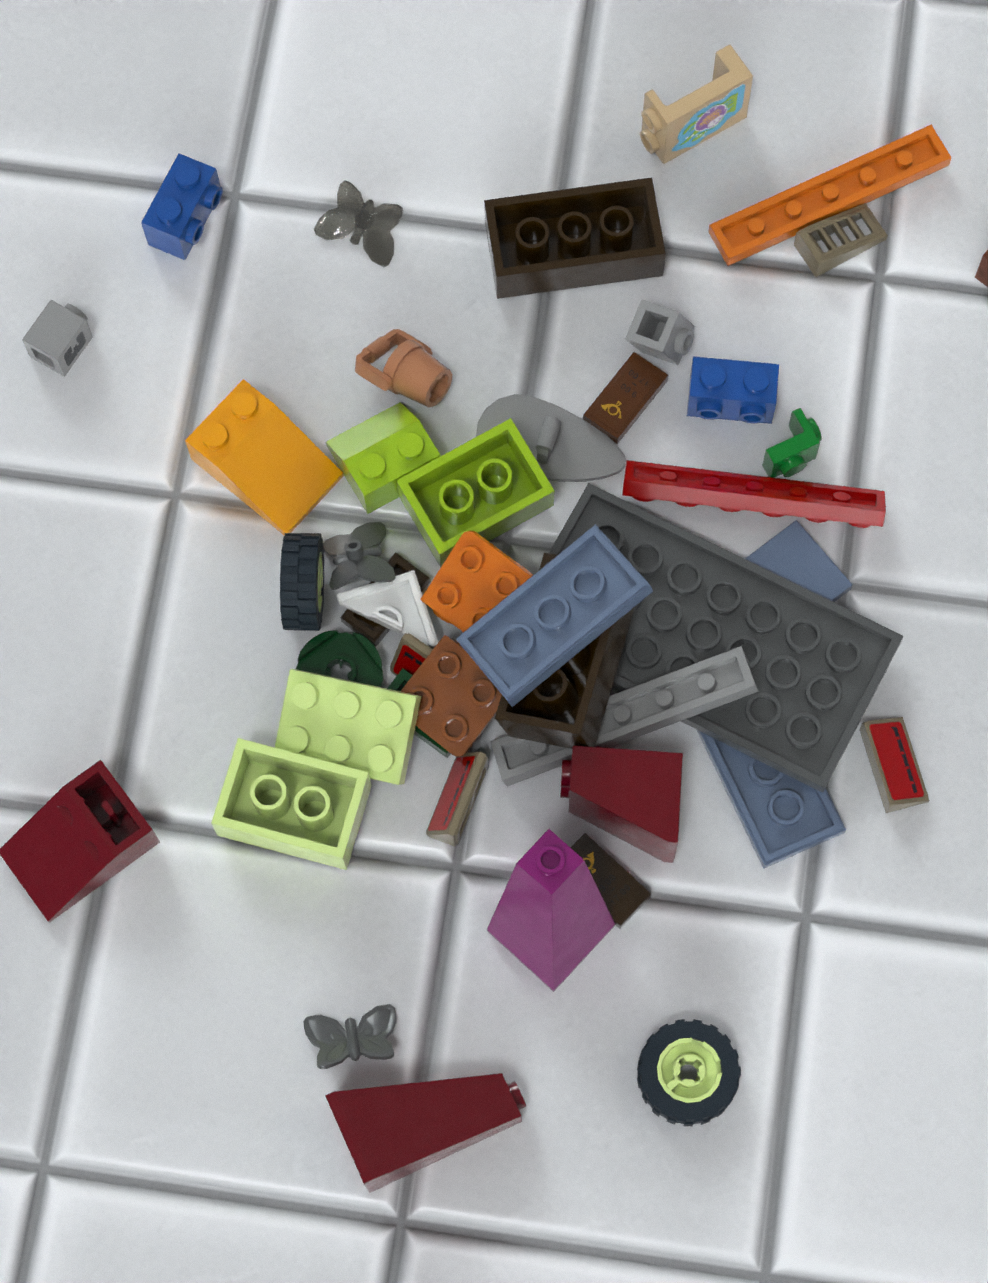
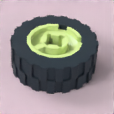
(302, 581)
(688, 1099)

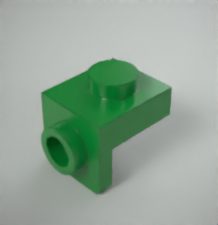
(793, 454)

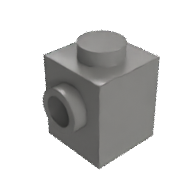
(661, 332)

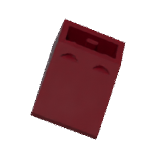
(77, 841)

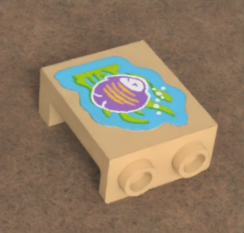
(700, 114)

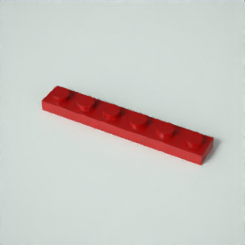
(754, 493)

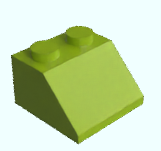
(381, 453)

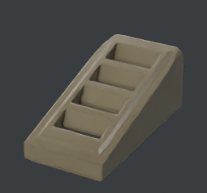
(820, 261)

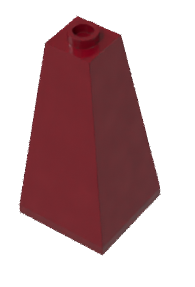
(419, 1123)

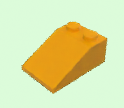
(263, 458)

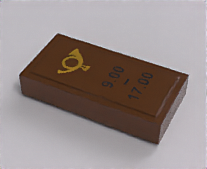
(625, 397)

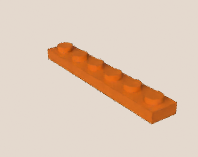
(829, 194)

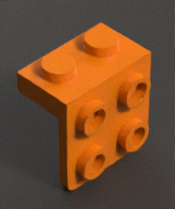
(472, 581)

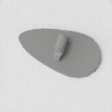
(559, 440)

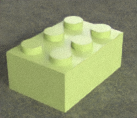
(292, 803)

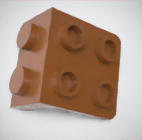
(455, 697)

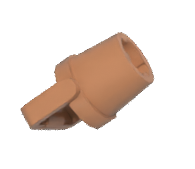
(408, 370)

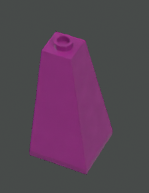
(551, 911)

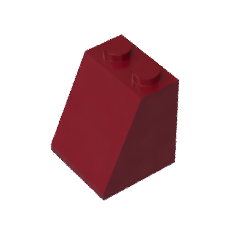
(627, 795)

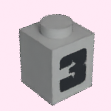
(58, 337)

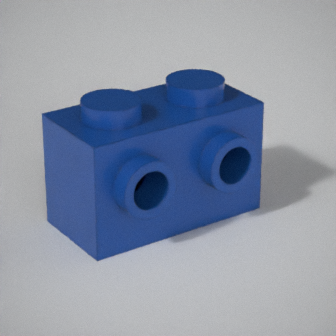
(182, 206)
(732, 390)

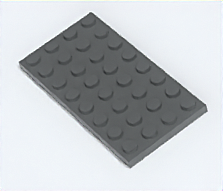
(805, 652)

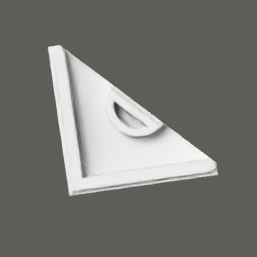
(393, 606)

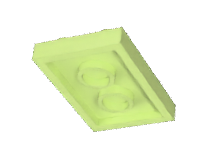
(349, 724)

